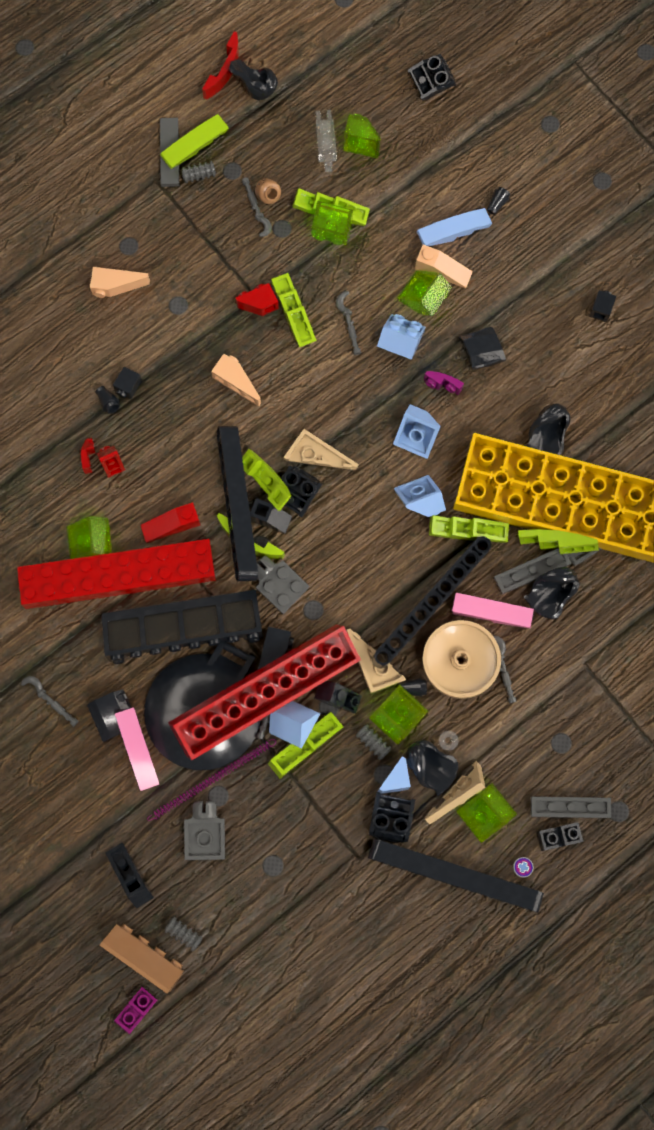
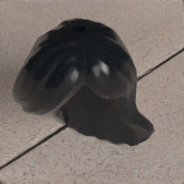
(258, 83)
(549, 429)
(553, 591)
(431, 766)

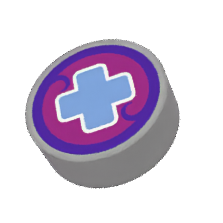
(523, 867)

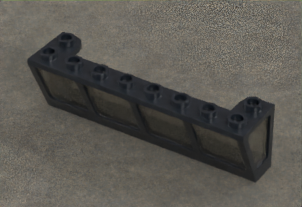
(181, 625)

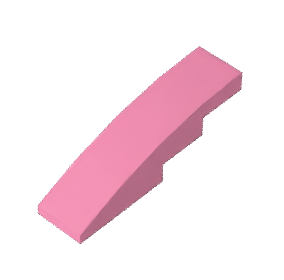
(137, 749)

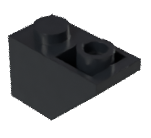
(268, 516)
(338, 696)

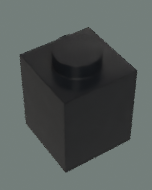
(602, 306)
(127, 383)

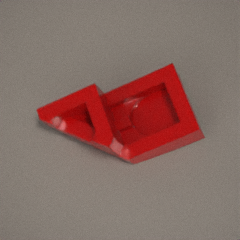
(87, 449)

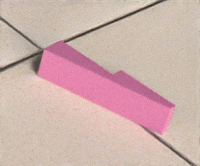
(492, 610)

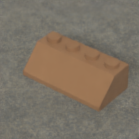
(142, 958)

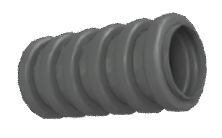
(198, 172)
(373, 742)
(184, 934)

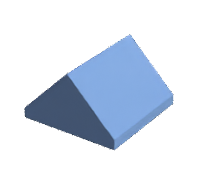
(293, 723)
(398, 779)

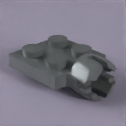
(279, 584)
(204, 833)

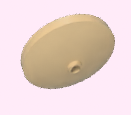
(463, 641)

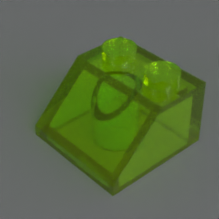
(361, 137)
(332, 223)
(425, 292)
(89, 537)
(398, 714)
(486, 813)

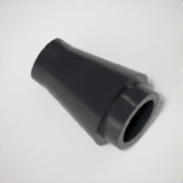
(498, 200)
(108, 401)
(416, 687)

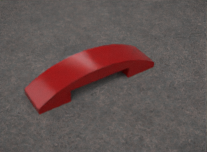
(215, 84)

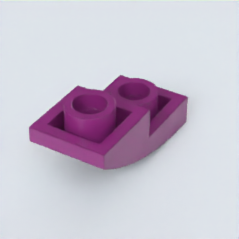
(437, 379)
(135, 1010)

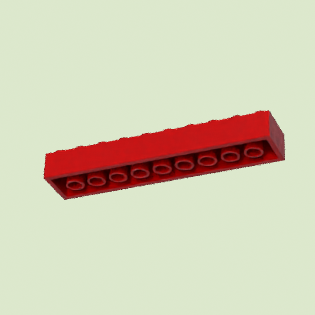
(116, 574)
(264, 691)

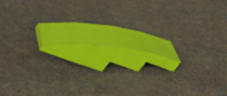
(194, 141)
(307, 202)
(293, 310)
(468, 528)
(565, 541)

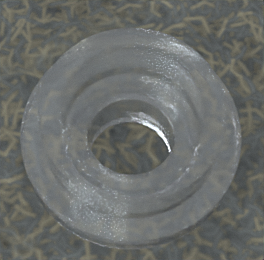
(453, 736)

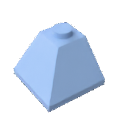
(417, 431)
(421, 496)

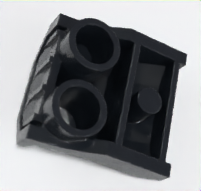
(432, 76)
(482, 348)
(302, 488)
(104, 711)
(391, 818)

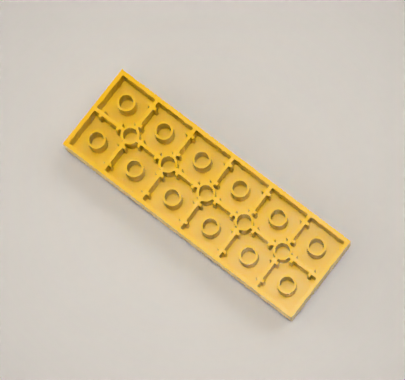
(559, 494)

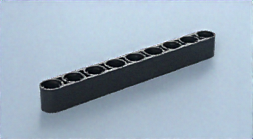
(237, 504)
(435, 593)
(456, 875)

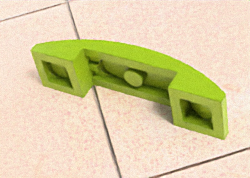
(266, 478)
(269, 550)

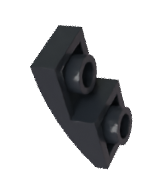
(559, 836)

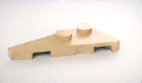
(314, 451)
(375, 678)
(459, 793)

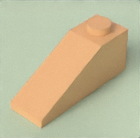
(436, 261)
(114, 282)
(232, 375)

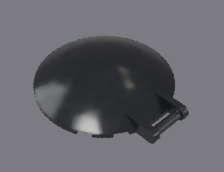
(186, 685)

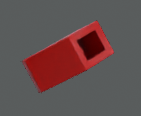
(258, 301)

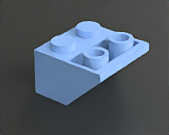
(401, 336)

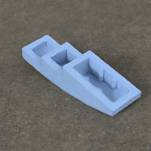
(453, 227)

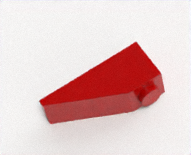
(110, 461)
(171, 523)

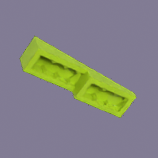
(293, 755)

